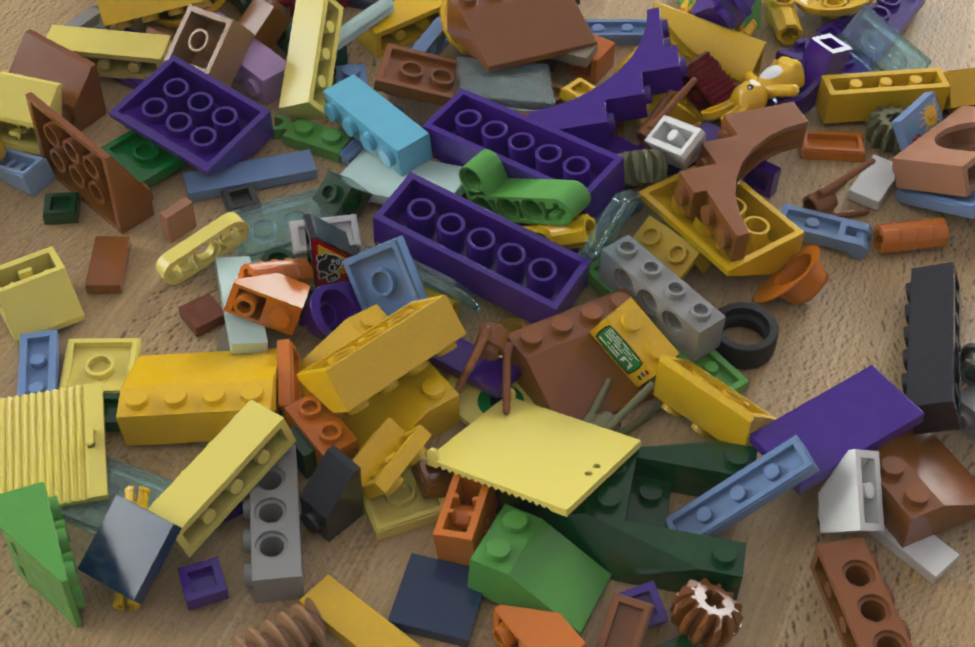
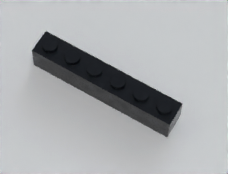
(933, 347)

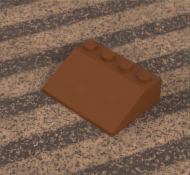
(517, 30)
(89, 169)
(565, 364)
(923, 488)

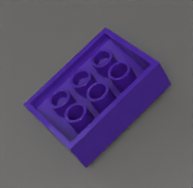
(195, 117)

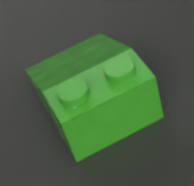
(536, 568)

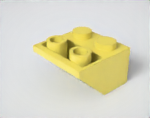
(15, 118)
(37, 294)

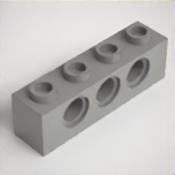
(670, 302)
(282, 575)

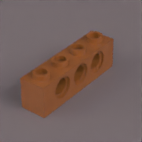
(847, 562)

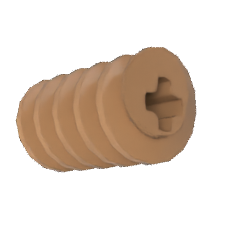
(293, 631)

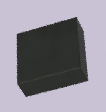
(239, 197)

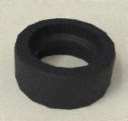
(757, 319)

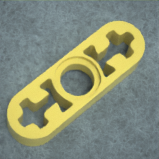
(186, 268)

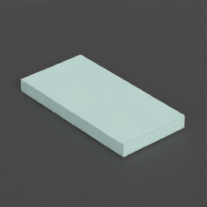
(383, 181)

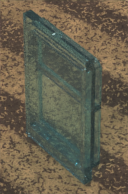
(611, 223)
(443, 284)

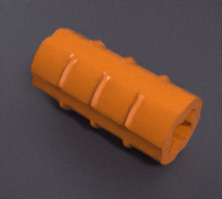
(910, 235)
(297, 269)

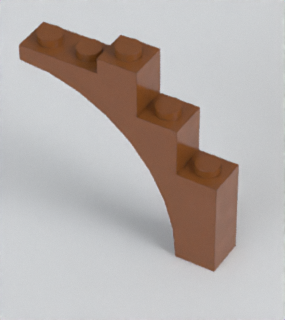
(723, 163)

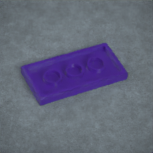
(852, 415)

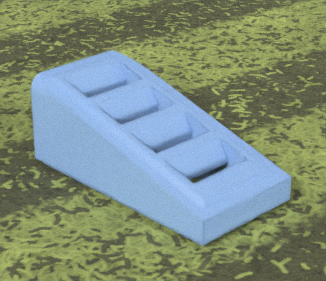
(26, 171)

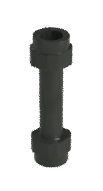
(968, 364)

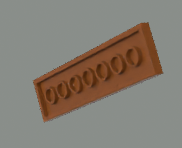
(430, 78)

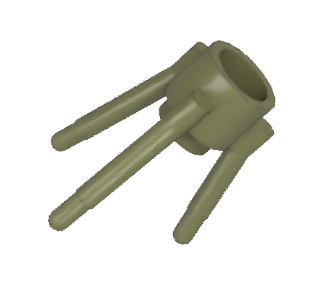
(613, 422)

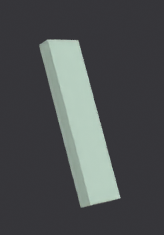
(242, 334)

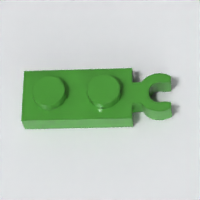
(306, 135)

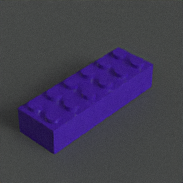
(524, 147)
(482, 250)

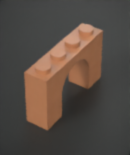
(941, 158)

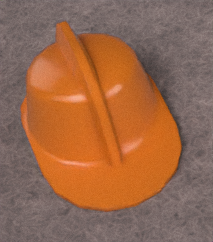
(797, 280)

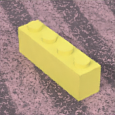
(114, 51)
(310, 58)
(223, 474)

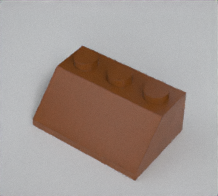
(78, 77)

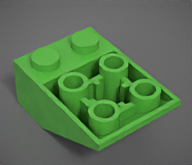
(42, 547)

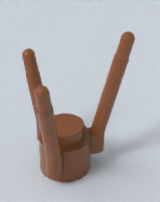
(645, 129)
(825, 200)
(489, 345)

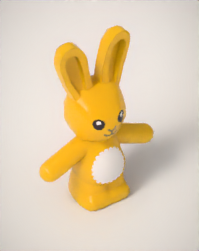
(775, 81)

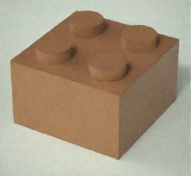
(211, 43)

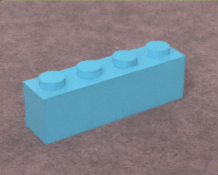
(377, 125)

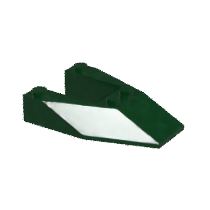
(625, 516)

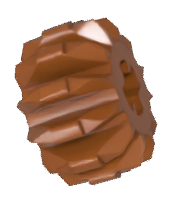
(706, 613)

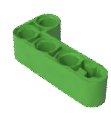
(520, 198)

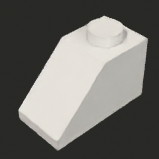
(678, 141)
(853, 495)

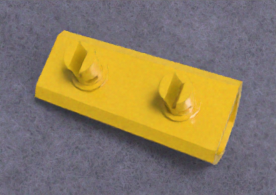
(732, 48)

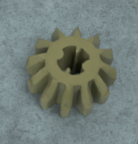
(880, 129)
(644, 167)

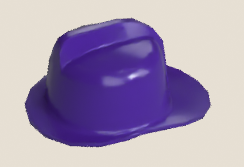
(329, 308)

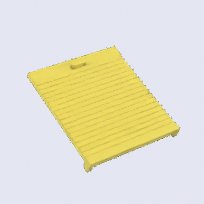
(50, 441)
(535, 454)

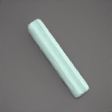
(364, 21)

